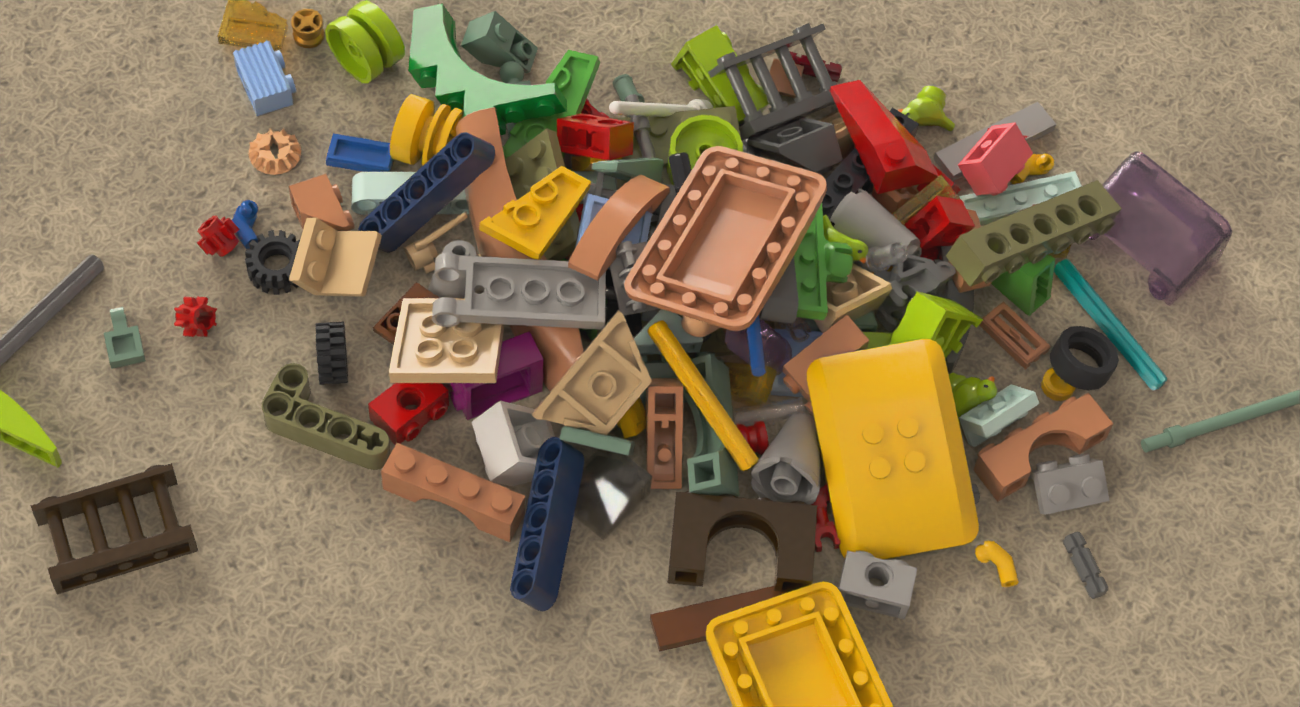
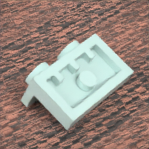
(996, 414)

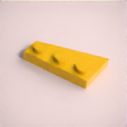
(540, 214)

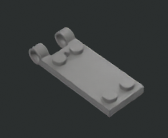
(519, 293)

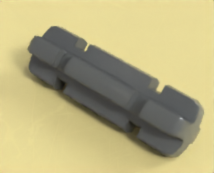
(1085, 565)

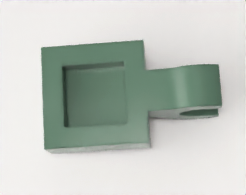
(123, 343)

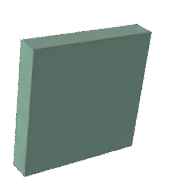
(597, 440)

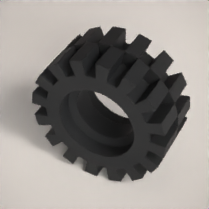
(264, 249)
(331, 353)

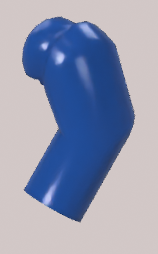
(244, 219)

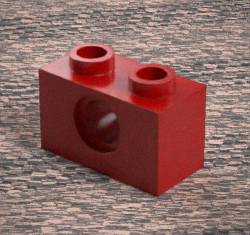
(401, 424)

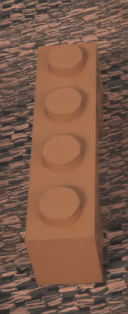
(1075, 425)
(482, 501)

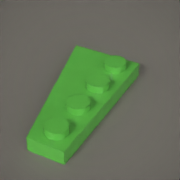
(574, 79)

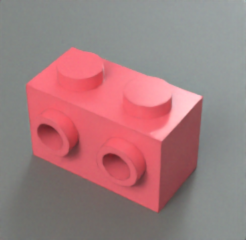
(995, 159)

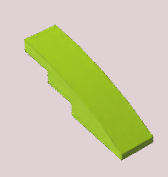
(24, 433)

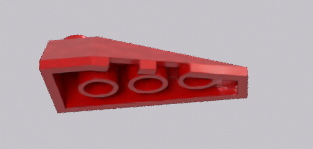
(884, 144)

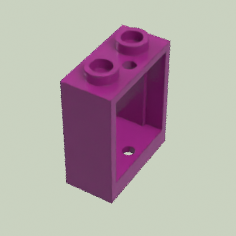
(517, 378)

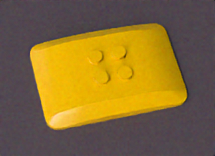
(892, 450)
(795, 653)

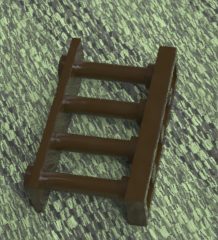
(116, 561)

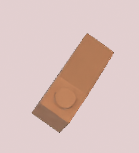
(664, 432)

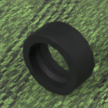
(1077, 373)

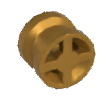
(304, 21)

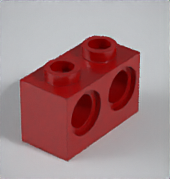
(595, 136)
(940, 225)

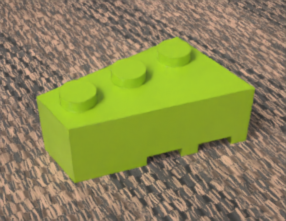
(700, 56)

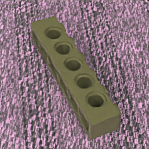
(1033, 233)

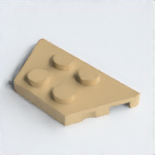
(599, 383)

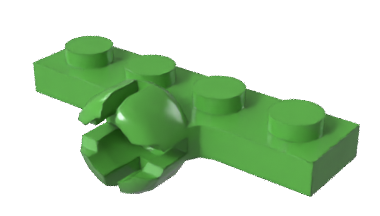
(818, 263)

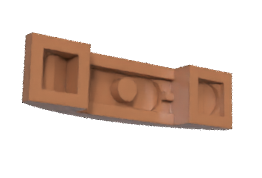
(613, 223)

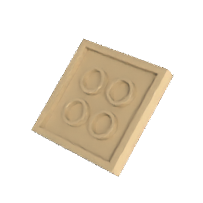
(443, 354)

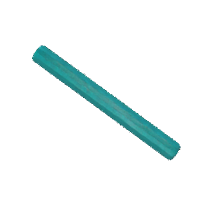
(1110, 324)

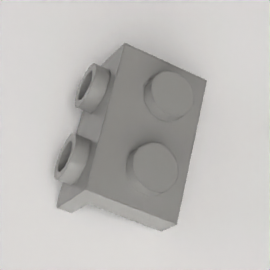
(1069, 484)

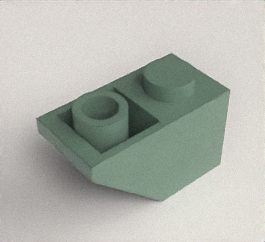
(496, 41)

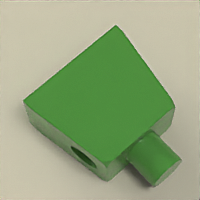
(1029, 285)

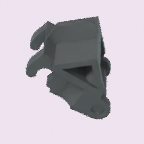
(908, 278)

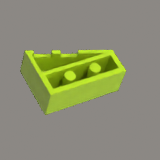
(936, 320)

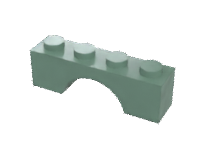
(712, 467)

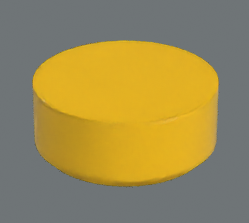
(1055, 387)

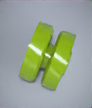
(365, 41)
(701, 133)

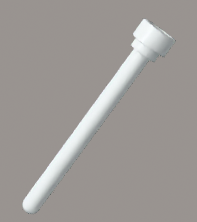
(656, 109)

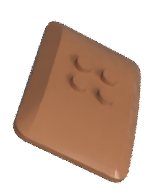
(727, 238)

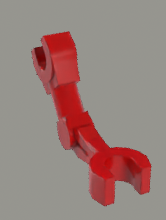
(824, 527)

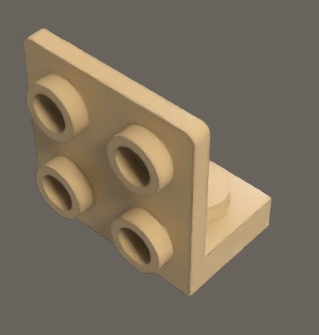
(334, 260)

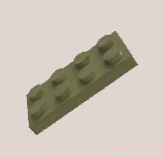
(529, 166)

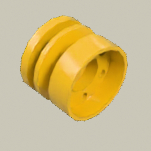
(421, 132)

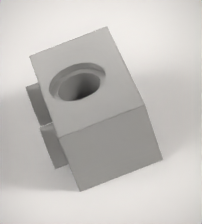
(858, 592)

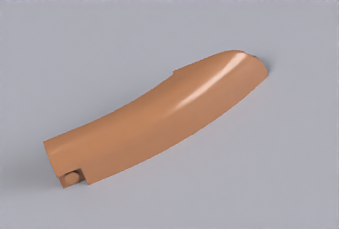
(486, 198)

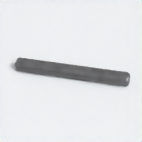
(49, 306)

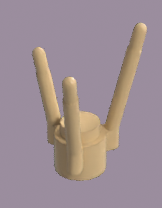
(422, 252)

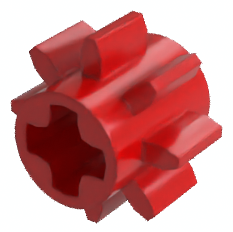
(218, 236)
(195, 316)

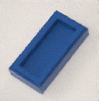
(359, 154)

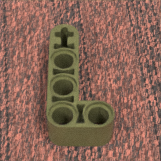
(366, 443)

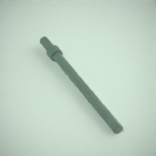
(1177, 435)

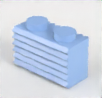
(263, 77)

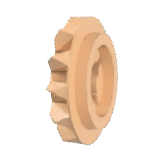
(262, 157)

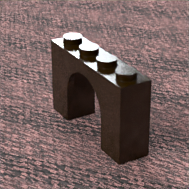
(785, 525)

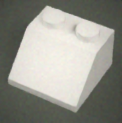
(510, 442)

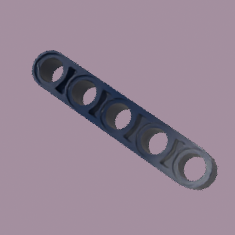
(429, 190)
(547, 524)

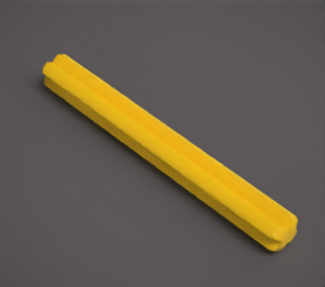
(702, 395)

